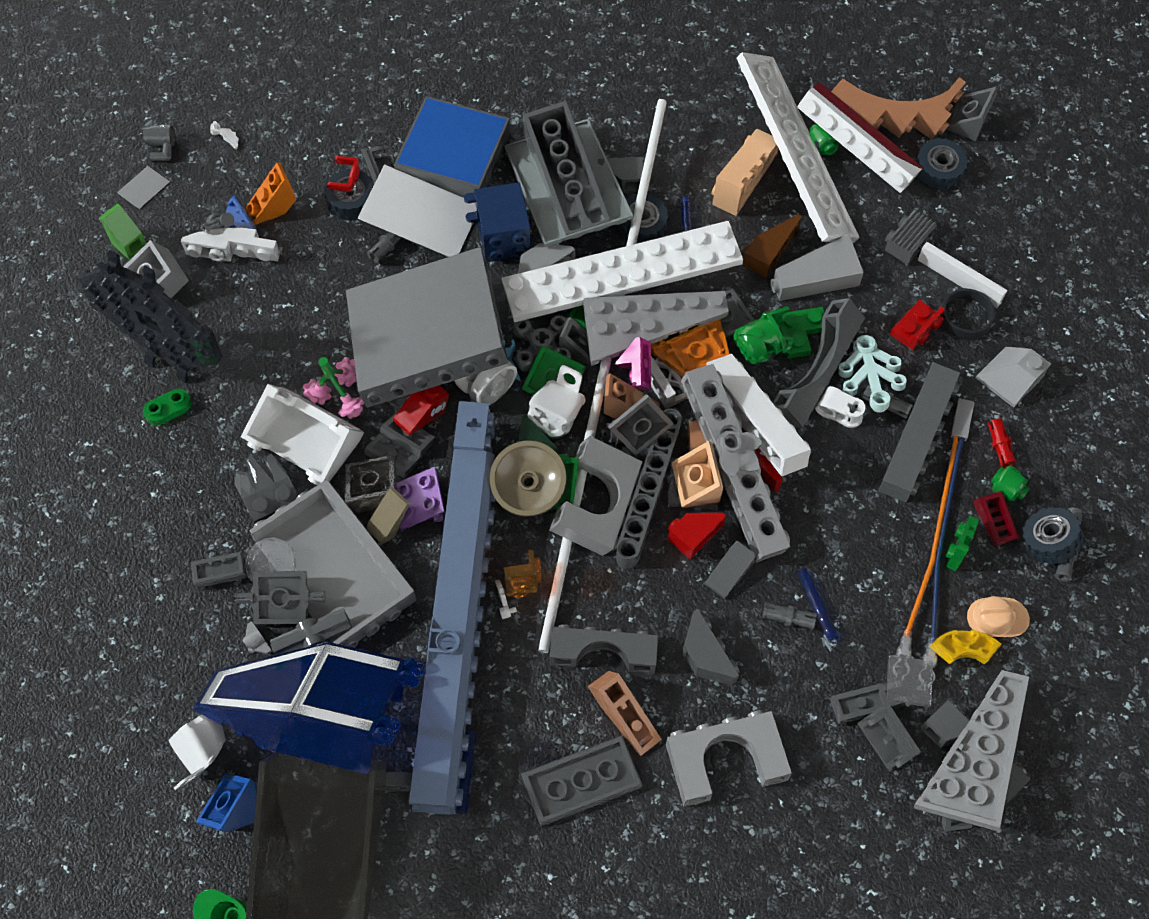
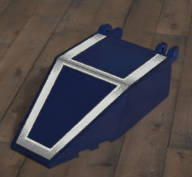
(313, 702)

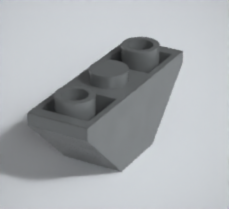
(706, 652)

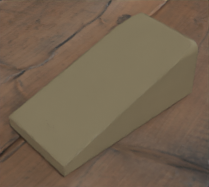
(388, 516)

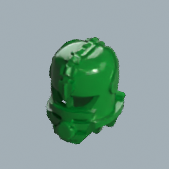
(763, 337)

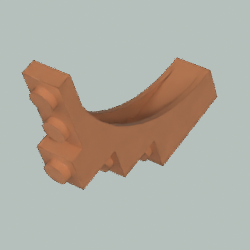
(925, 115)

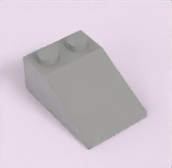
(166, 268)

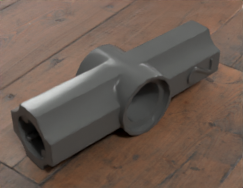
(312, 632)

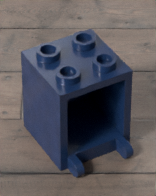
(500, 220)

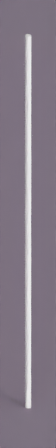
(600, 385)

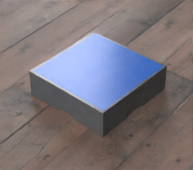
(453, 146)

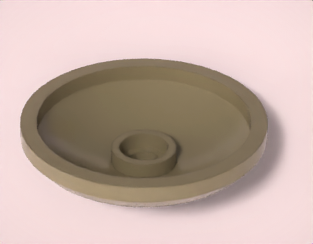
(523, 462)

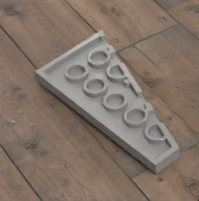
(618, 320)
(978, 767)

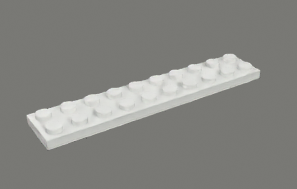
(797, 148)
(622, 271)

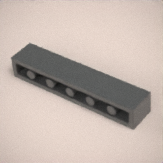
(919, 432)

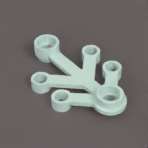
(866, 348)

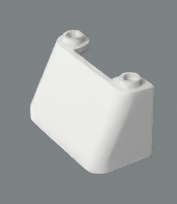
(301, 433)

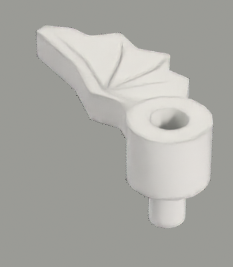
(227, 134)
(504, 611)

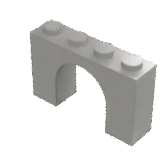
(619, 475)
(755, 733)

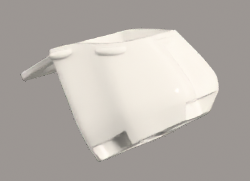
(557, 404)
(197, 745)

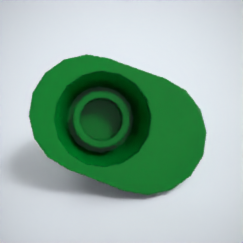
(218, 905)

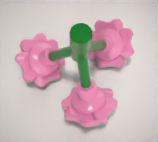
(318, 391)

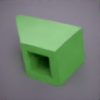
(122, 231)

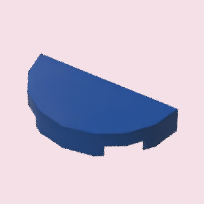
(241, 218)

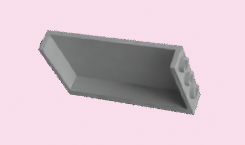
(340, 561)

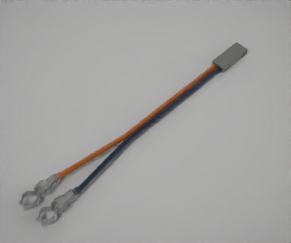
(959, 431)

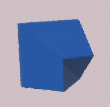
(230, 804)

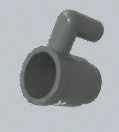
(160, 136)

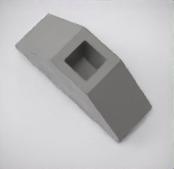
(545, 256)

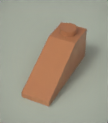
(624, 711)

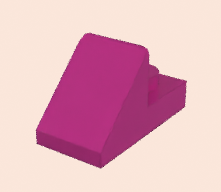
(639, 359)

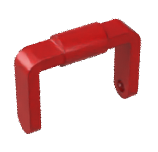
(353, 177)

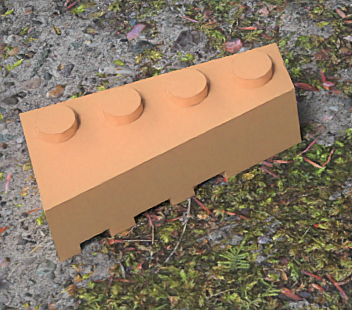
(744, 172)

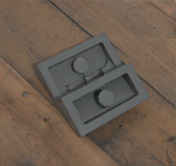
(405, 448)

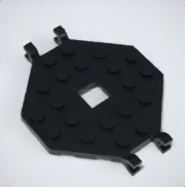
(133, 298)

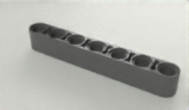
(645, 497)

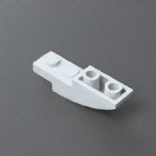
(224, 242)

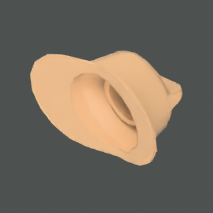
(998, 617)

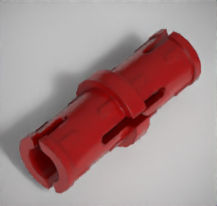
(1001, 442)

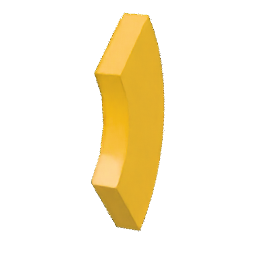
(965, 644)

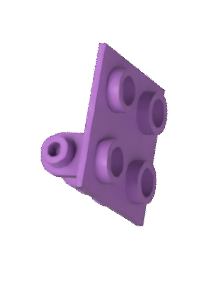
(424, 498)

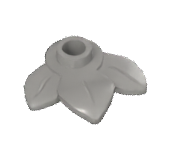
(742, 453)

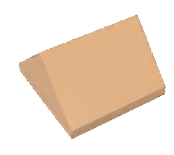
(698, 477)

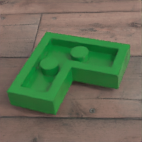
(799, 325)

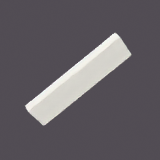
(960, 273)

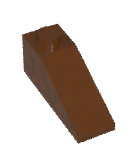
(769, 246)

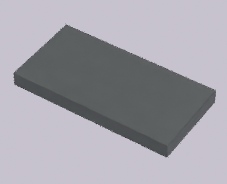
(581, 780)

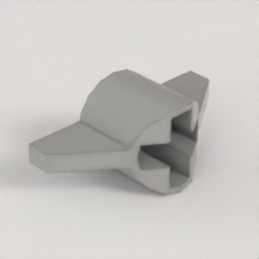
(255, 641)

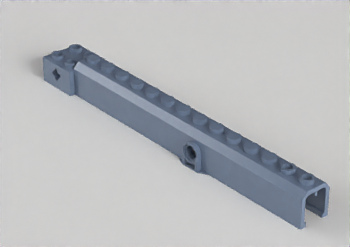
(455, 617)

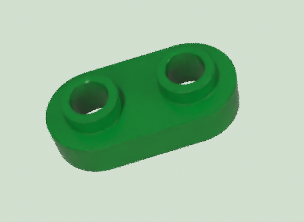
(167, 407)

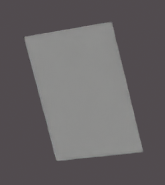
(143, 187)

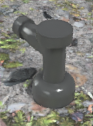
(217, 221)

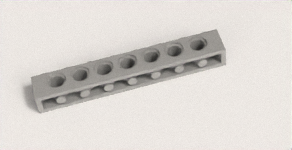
(741, 497)

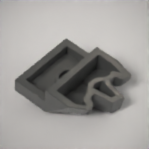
(264, 487)

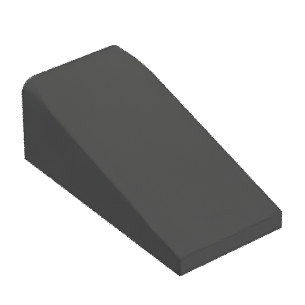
(731, 569)

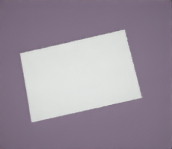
(418, 211)

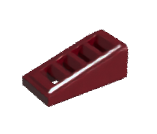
(1004, 516)

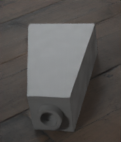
(819, 271)

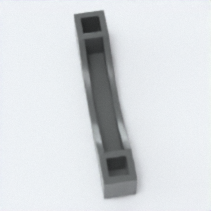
(839, 327)

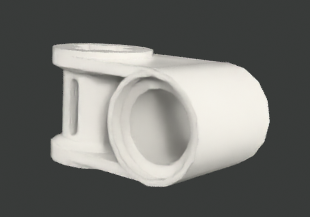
(839, 407)

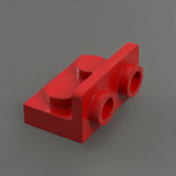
(917, 324)

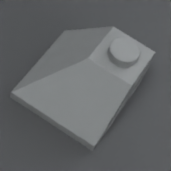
(1014, 373)

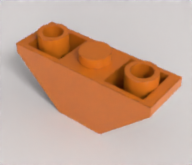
(272, 197)

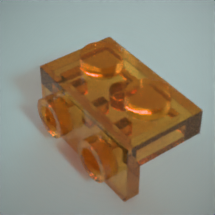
(523, 578)

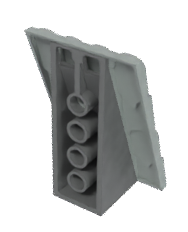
(562, 176)

